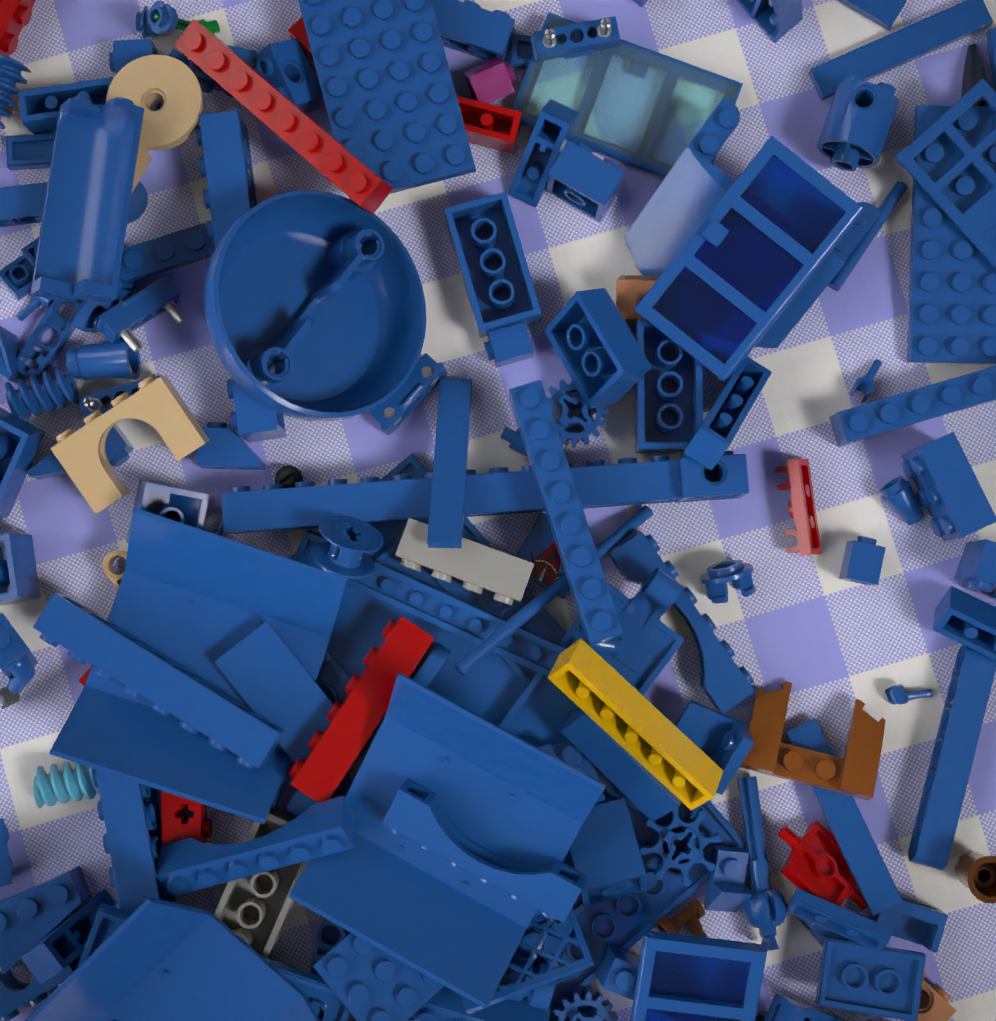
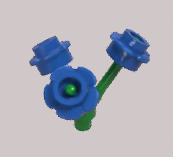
(164, 18)

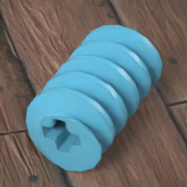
(63, 785)

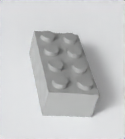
(473, 564)

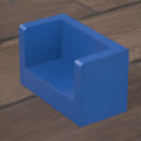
(914, 923)

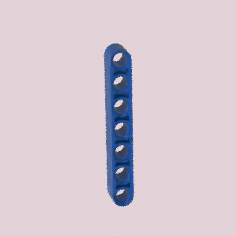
(952, 759)

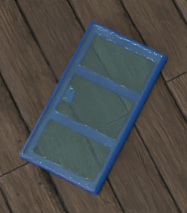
(627, 100)

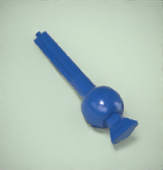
(767, 904)

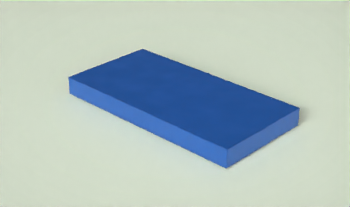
(277, 687)

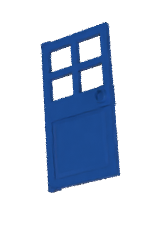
(979, 220)

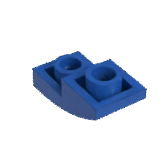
(20, 272)
(89, 315)

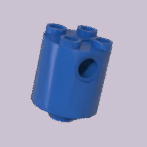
(858, 123)

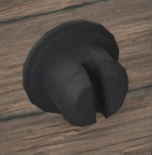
(288, 476)

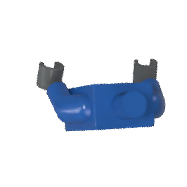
(15, 662)

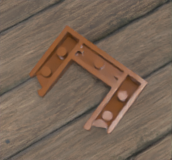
(849, 775)

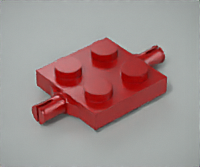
(819, 866)

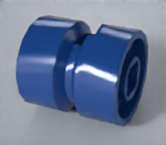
(538, 997)

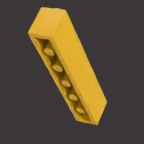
(636, 724)

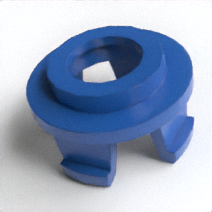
(723, 572)

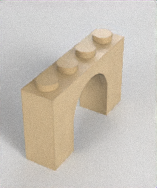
(84, 452)

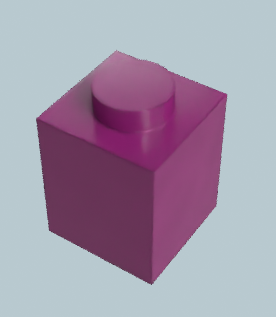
(490, 81)

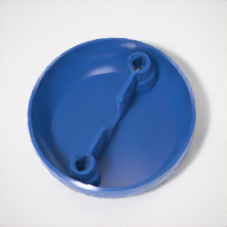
(315, 306)

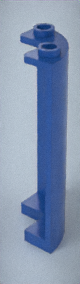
(87, 200)

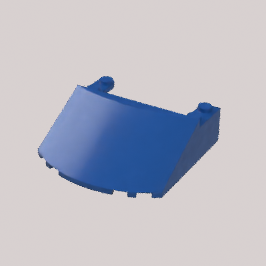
(691, 194)

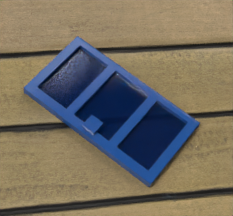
(749, 259)
(697, 978)

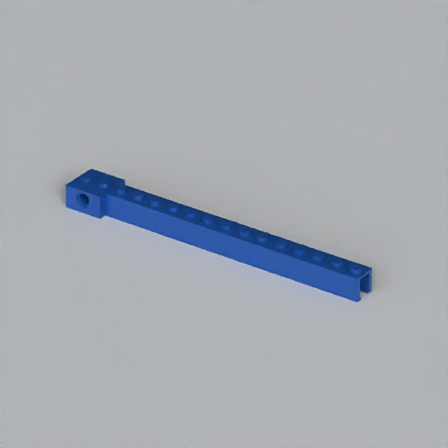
(485, 494)

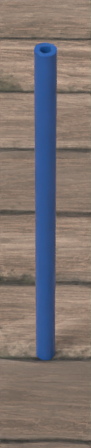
(547, 595)

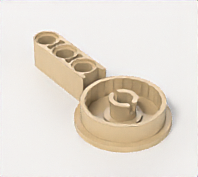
(157, 81)

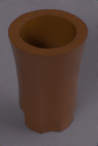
(982, 884)

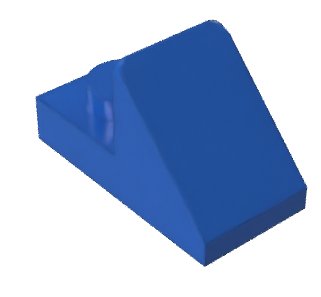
(726, 882)

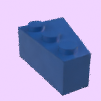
(774, 16)

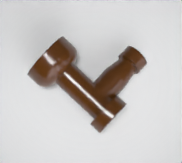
(687, 916)

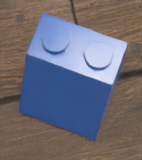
(608, 854)

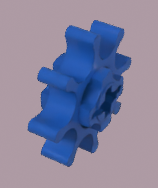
(692, 853)

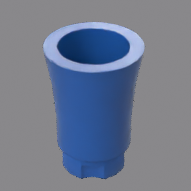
(103, 361)

